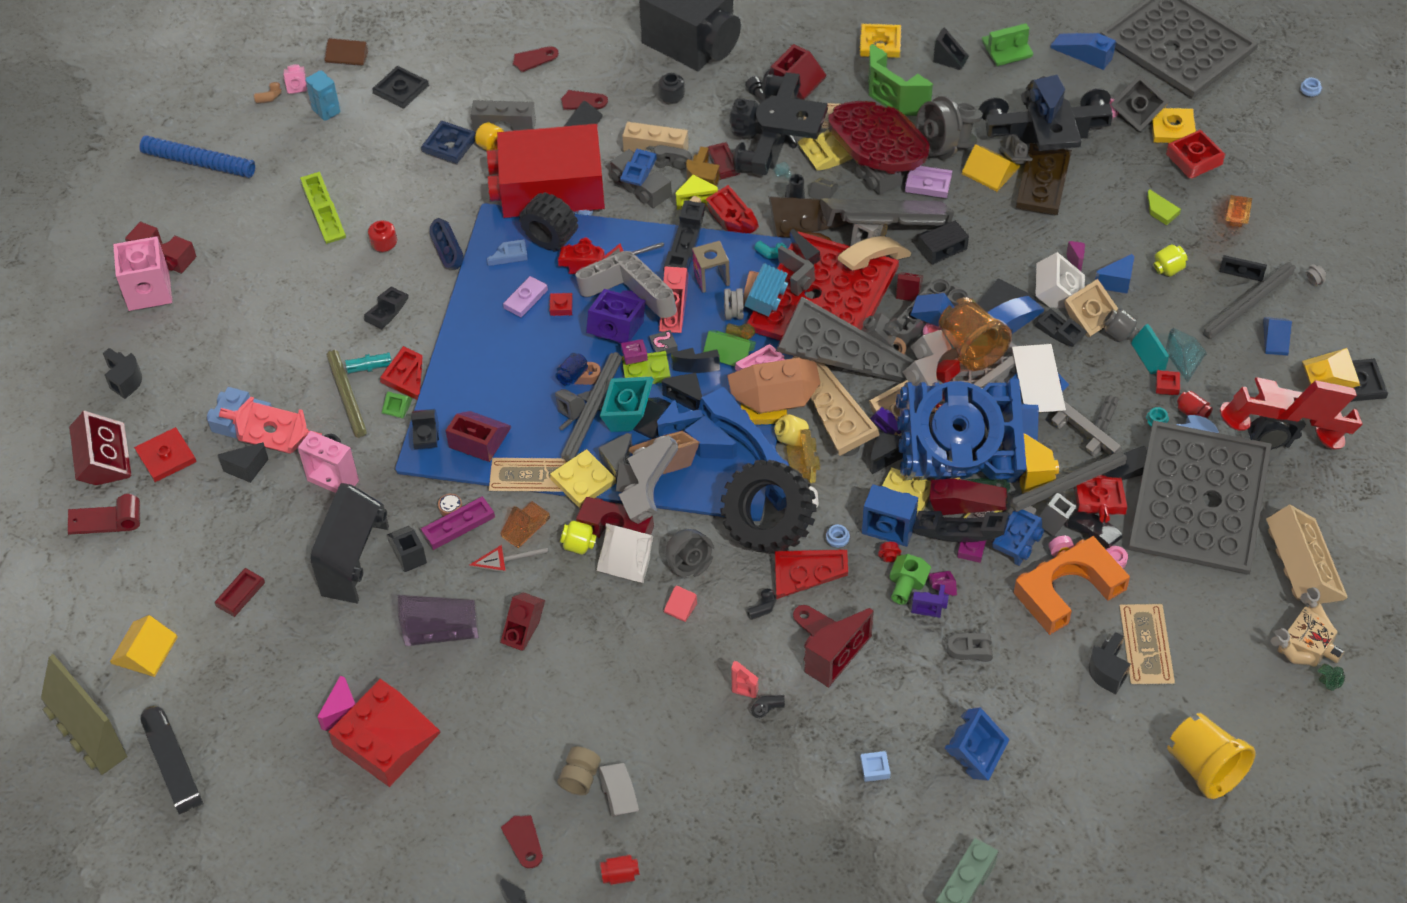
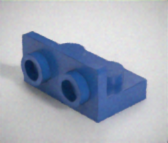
(1020, 535)

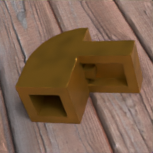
(702, 168)

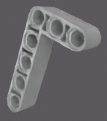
(635, 274)

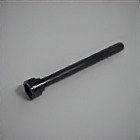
(754, 86)

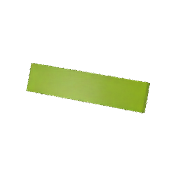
(322, 207)

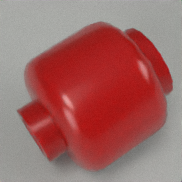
(382, 236)

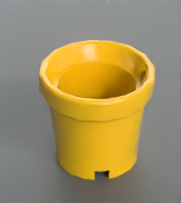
(1211, 755)

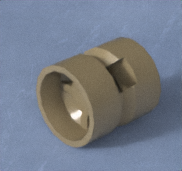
(579, 771)

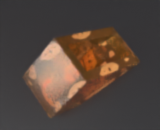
(1238, 210)

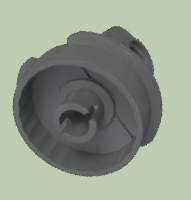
(947, 125)

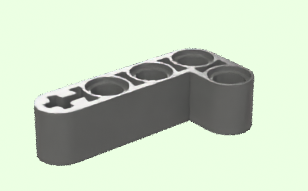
(912, 326)

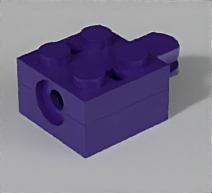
(616, 315)

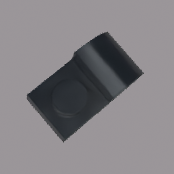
(124, 373)
(425, 428)
(1106, 667)

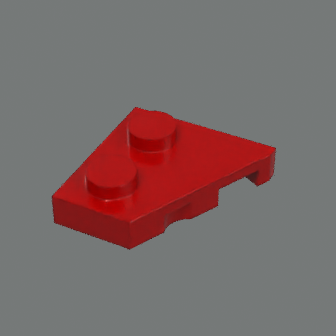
(404, 373)

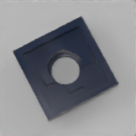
(445, 133)

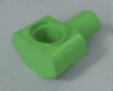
(908, 580)

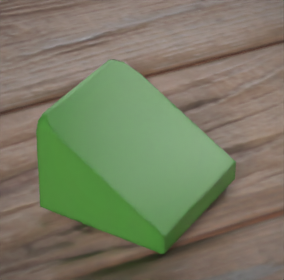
(396, 404)

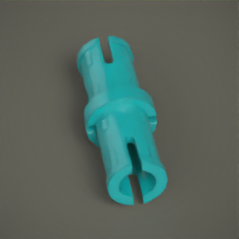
(368, 363)

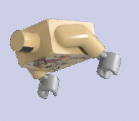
(1310, 635)

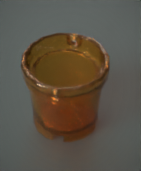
(975, 334)

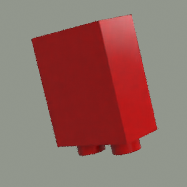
(547, 161)

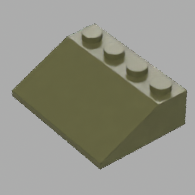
(80, 718)

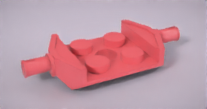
(253, 417)

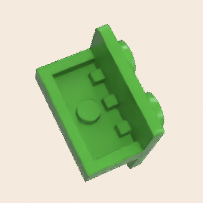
(1008, 44)

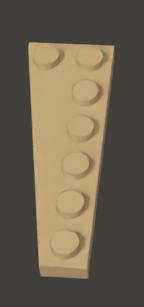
(840, 413)

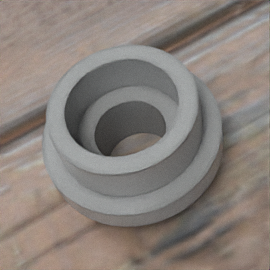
(1316, 274)

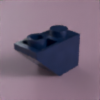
(1048, 95)

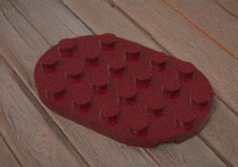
(878, 136)

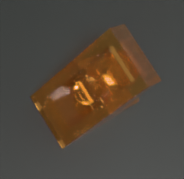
(524, 523)

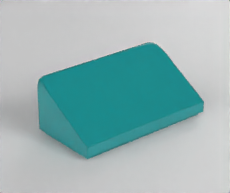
(1150, 350)

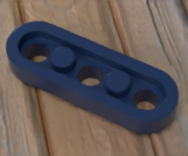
(446, 244)

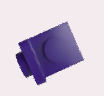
(885, 421)
(930, 604)

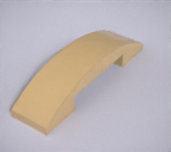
(861, 252)

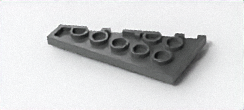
(831, 340)

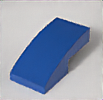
(639, 167)

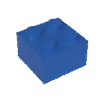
(889, 515)

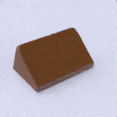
(346, 51)

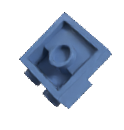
(232, 400)

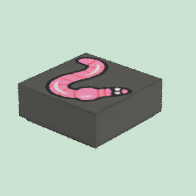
(663, 342)

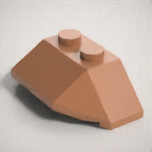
(775, 384)

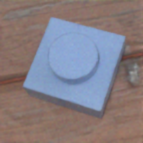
(875, 766)

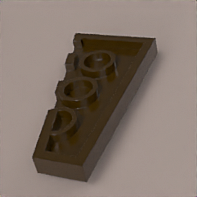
(800, 215)

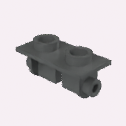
(1016, 149)

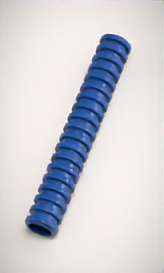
(197, 156)

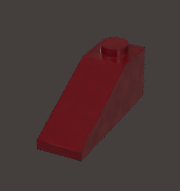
(964, 496)

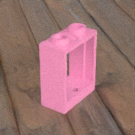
(333, 452)

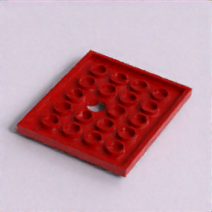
(844, 291)

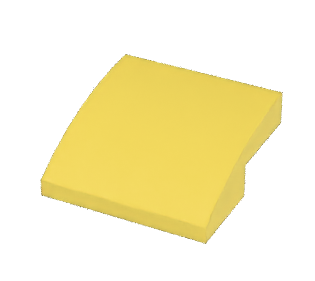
(824, 151)

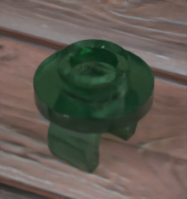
(1331, 677)

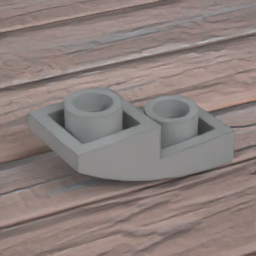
(619, 789)

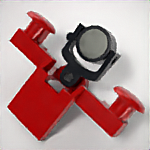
(1278, 406)

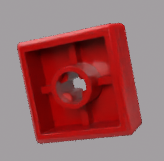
(1195, 154)

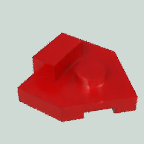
(580, 255)

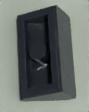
(584, 115)
(1243, 268)

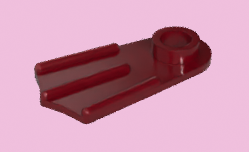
(534, 58)
(573, 99)
(815, 619)
(523, 840)

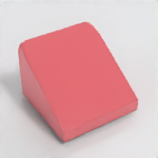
(681, 603)

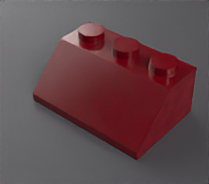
(99, 449)

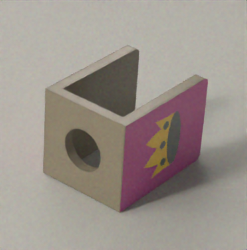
(701, 263)

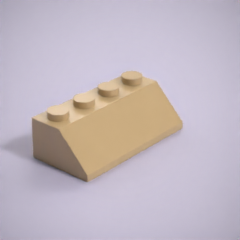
(1305, 554)

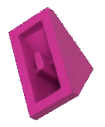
(336, 705)

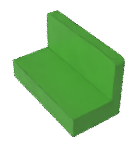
(730, 347)

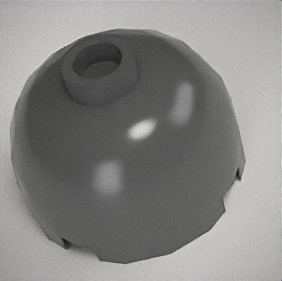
(689, 552)

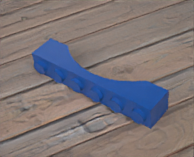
(728, 415)

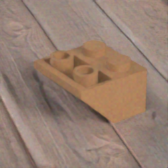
(684, 456)

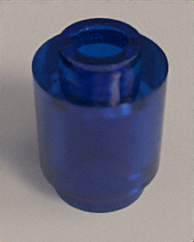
(571, 369)

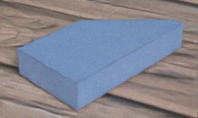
(509, 252)

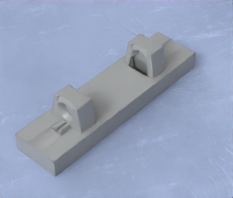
(1098, 438)

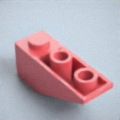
(677, 280)

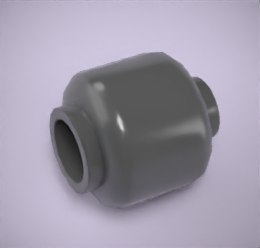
(1120, 324)

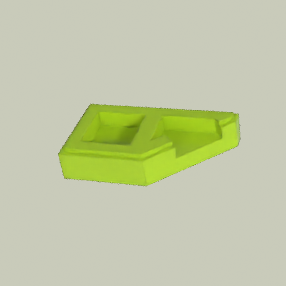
(1162, 208)

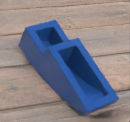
(1017, 312)

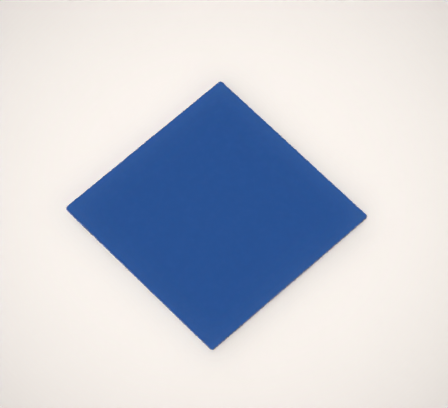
(509, 363)

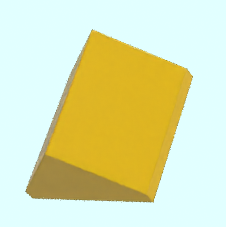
(989, 168)
(144, 646)

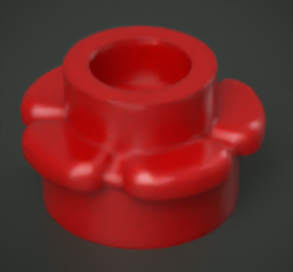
(889, 551)

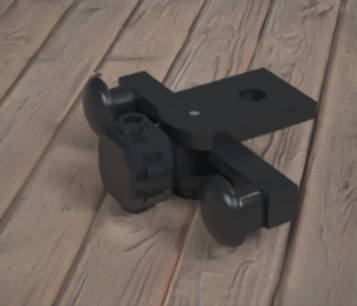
(773, 120)
(1064, 132)

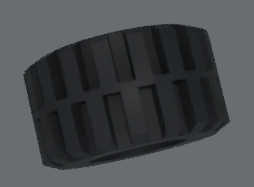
(548, 221)

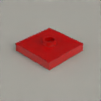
(165, 454)

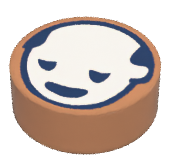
(449, 503)

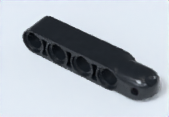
(170, 759)

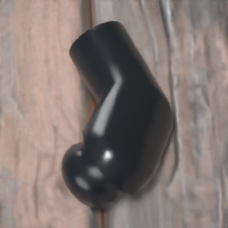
(765, 605)
(766, 703)

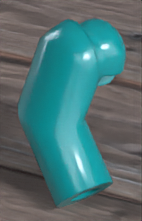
(766, 251)

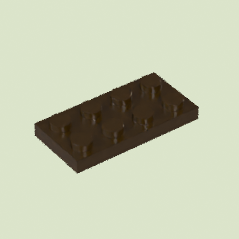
(1043, 180)

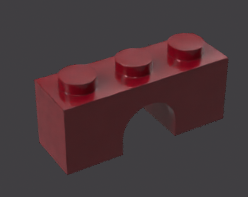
(177, 252)
(599, 512)

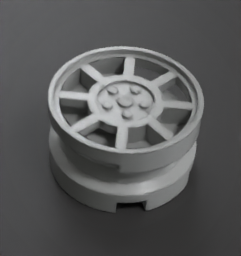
(736, 304)

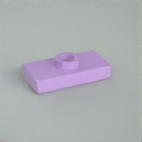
(525, 296)

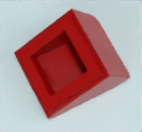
(947, 370)

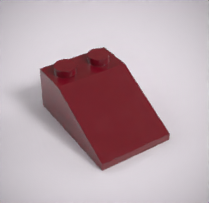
(836, 646)

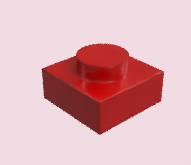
(561, 304)
(1167, 382)

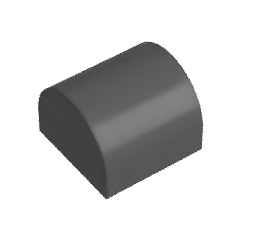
(569, 404)

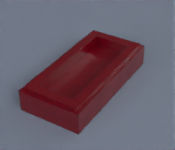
(721, 155)
(239, 592)

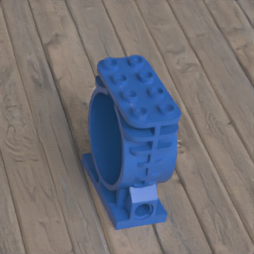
(970, 407)

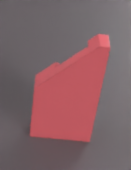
(743, 681)

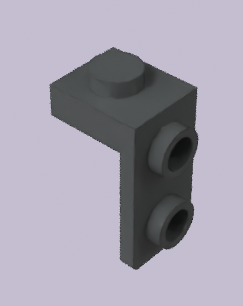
(803, 269)

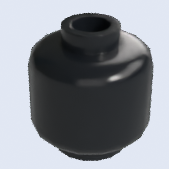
(671, 88)

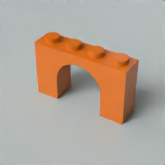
(1086, 560)

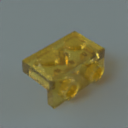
(803, 457)

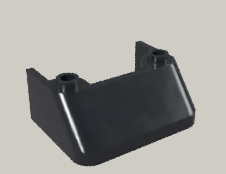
(342, 541)

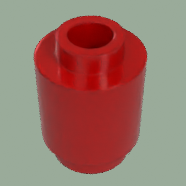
(1193, 404)
(619, 870)

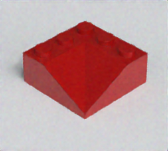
(383, 733)

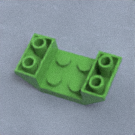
(893, 90)

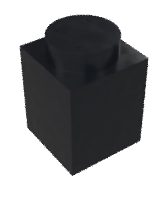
(690, 29)

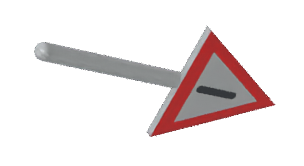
(496, 561)

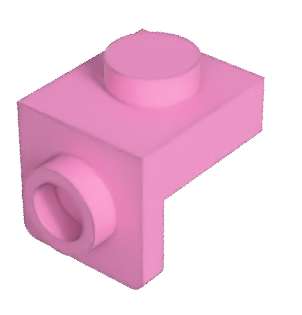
(295, 79)

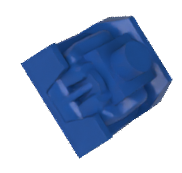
(978, 744)

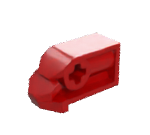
(731, 211)

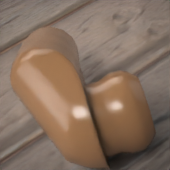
(269, 96)

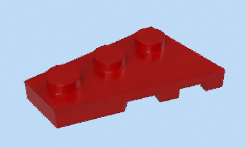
(807, 569)

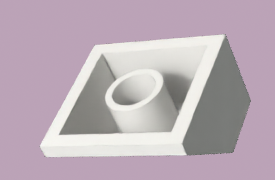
(1057, 280)

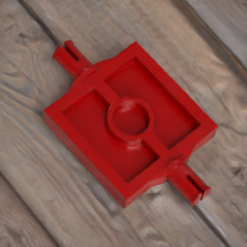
(1101, 496)

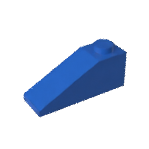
(1086, 47)

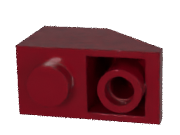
(522, 620)

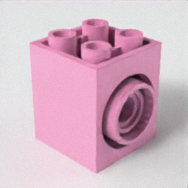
(142, 273)

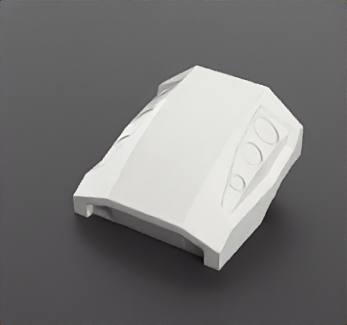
(625, 553)

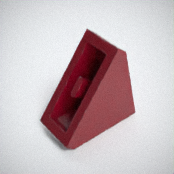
(908, 286)

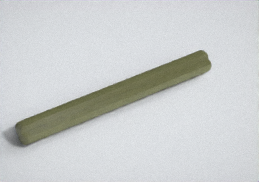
(346, 393)

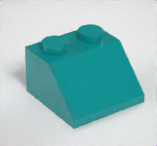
(625, 402)

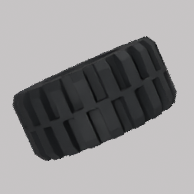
(740, 496)

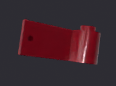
(120, 518)

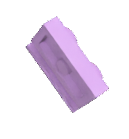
(929, 181)

